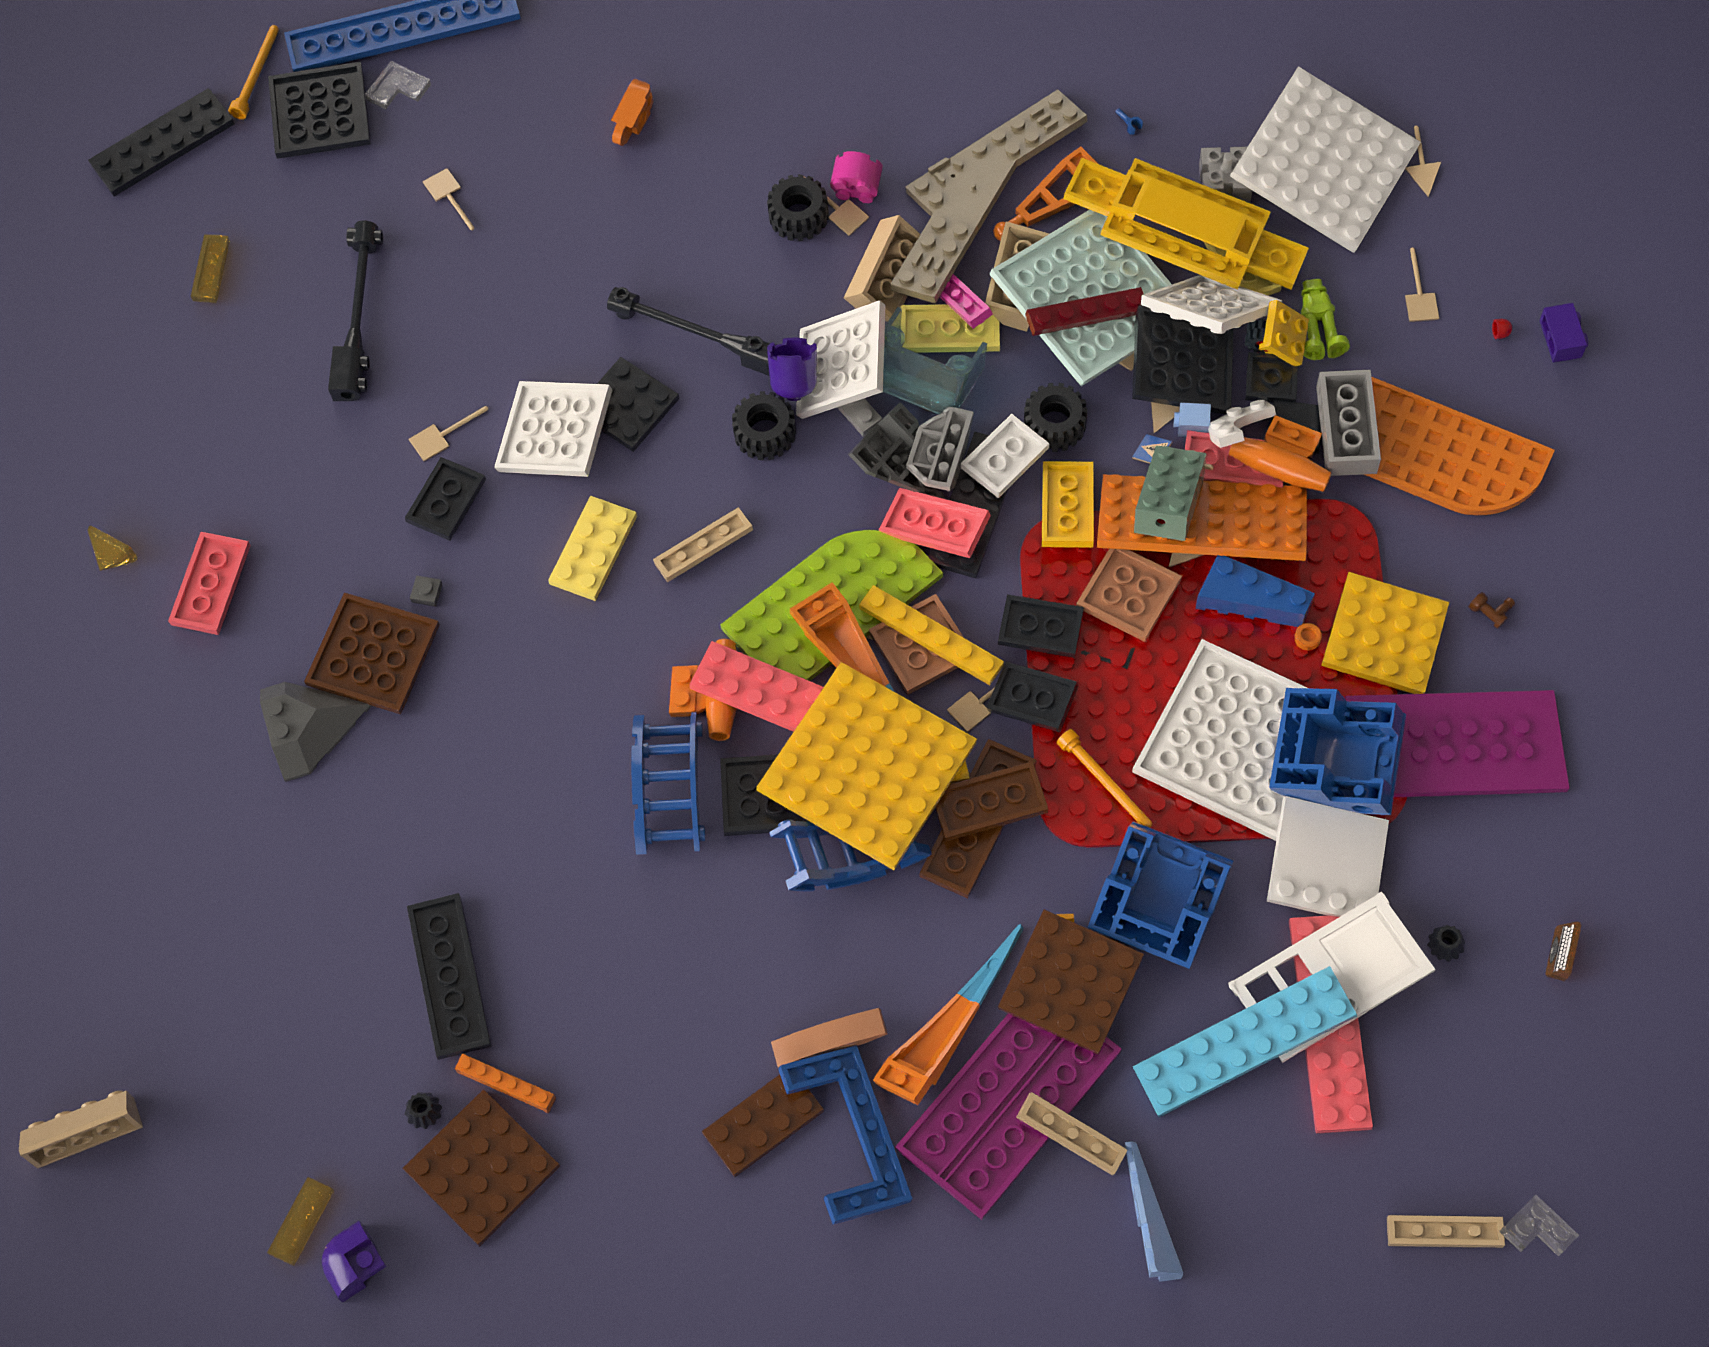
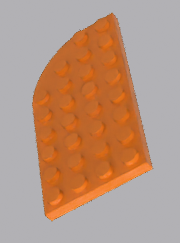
(1453, 455)

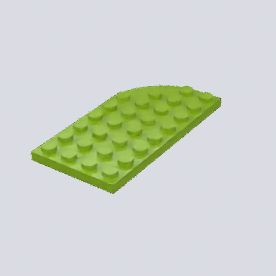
(853, 565)

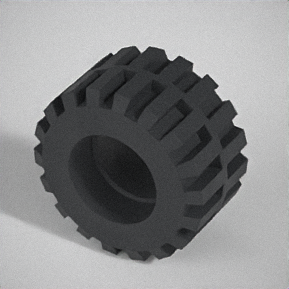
(798, 191)
(1056, 400)
(764, 408)

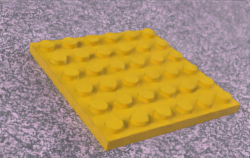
(867, 765)

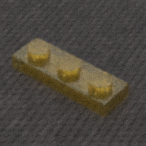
(210, 268)
(300, 1221)

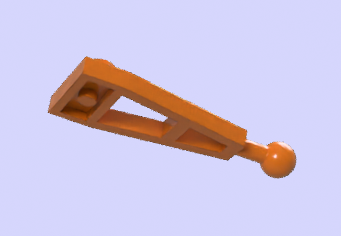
(1054, 206)

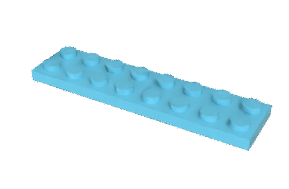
(1244, 1041)

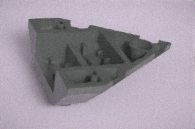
(887, 449)
(305, 725)

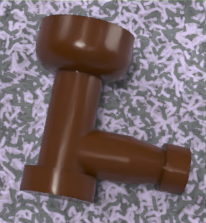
(1497, 615)

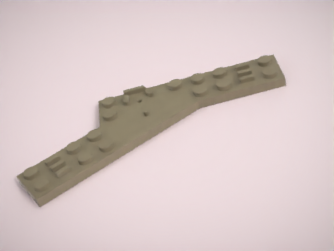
(965, 187)

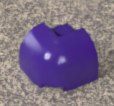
(350, 1261)

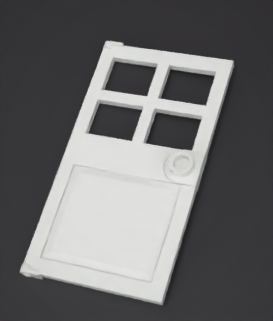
(1367, 953)

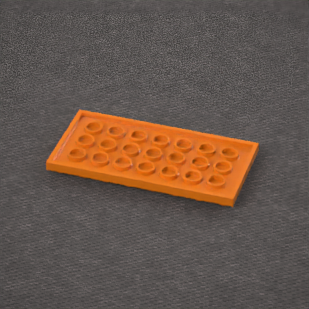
(1226, 520)

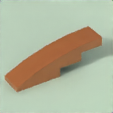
(830, 1036)

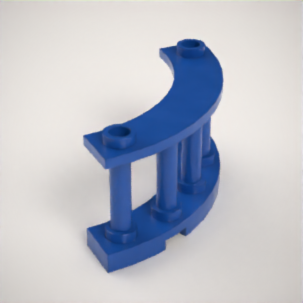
(642, 777)
(854, 873)

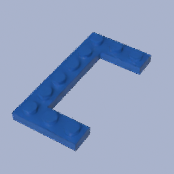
(889, 1183)

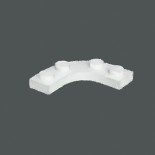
(1227, 430)

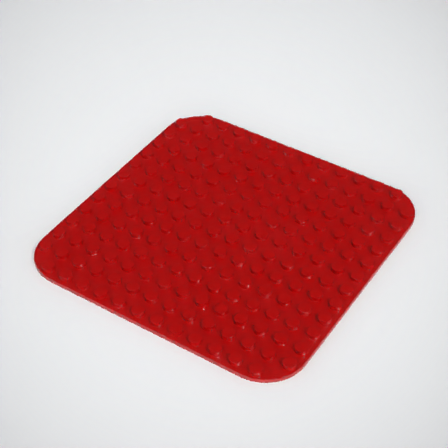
(1121, 706)

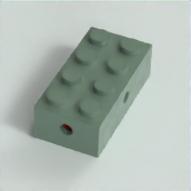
(1170, 493)

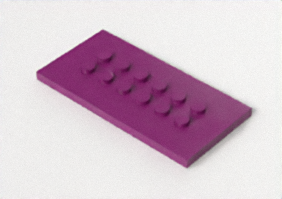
(1478, 743)
(971, 1130)

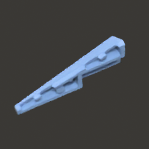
(1158, 1246)

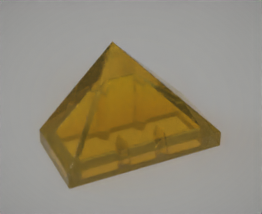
(109, 550)

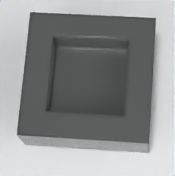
(426, 590)

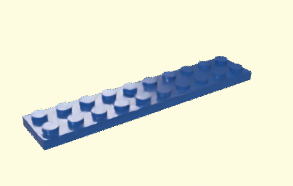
(392, 30)

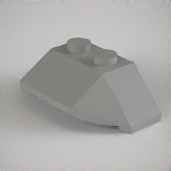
(941, 448)

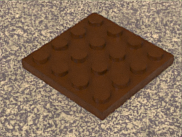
(372, 653)
(1071, 981)
(481, 1167)

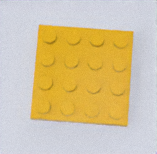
(1385, 634)

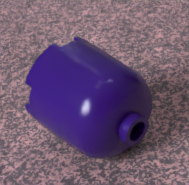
(792, 368)

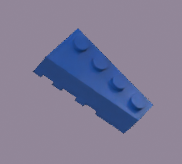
(1253, 593)

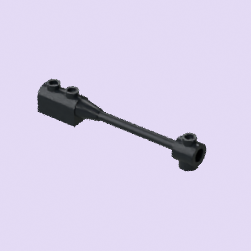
(750, 349)
(350, 360)

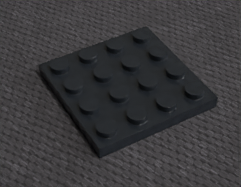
(319, 110)
(1181, 362)

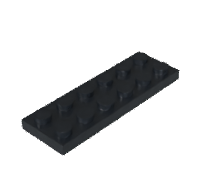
(161, 142)
(971, 493)
(448, 976)

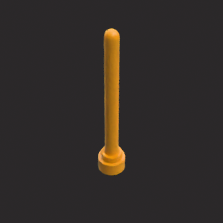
(239, 106)
(1070, 742)

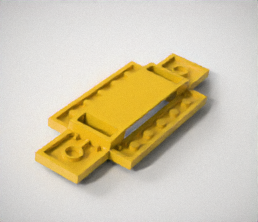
(1189, 210)

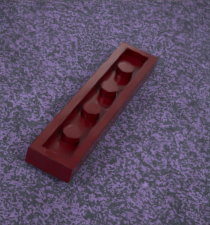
(1084, 311)

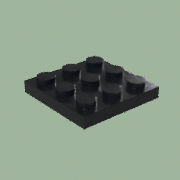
(635, 403)
(743, 806)

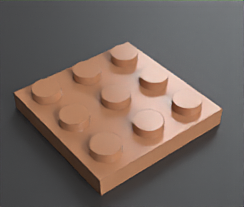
(1129, 592)
(910, 661)

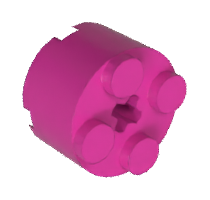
(856, 176)

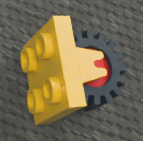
(1280, 334)

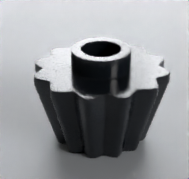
(1443, 950)
(429, 1116)

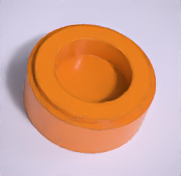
(1308, 636)

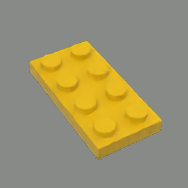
(1067, 504)

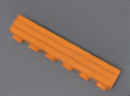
(505, 1083)

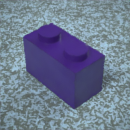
(1563, 332)

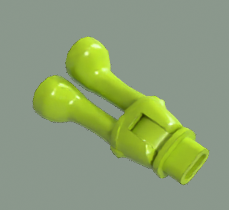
(1315, 307)

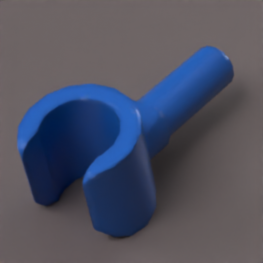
(1130, 121)

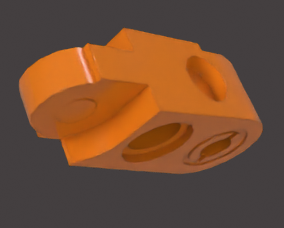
(632, 111)

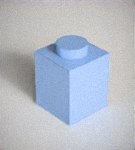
(1192, 418)

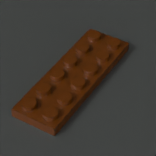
(960, 861)

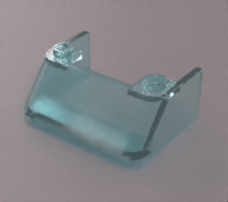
(924, 379)

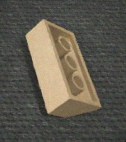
(1013, 240)
(880, 265)
(79, 1129)

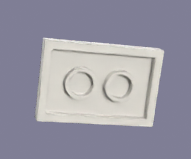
(1005, 455)

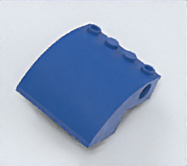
(1338, 751)
(1160, 894)

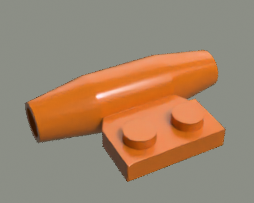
(1285, 454)
(685, 700)

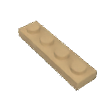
(703, 544)
(1071, 1133)
(1445, 1231)

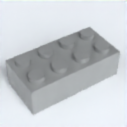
(1348, 422)

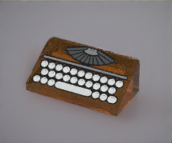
(1563, 951)

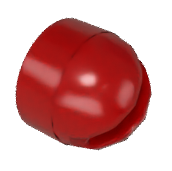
(1501, 328)

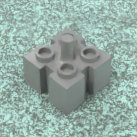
(1216, 169)

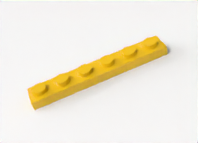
(931, 635)

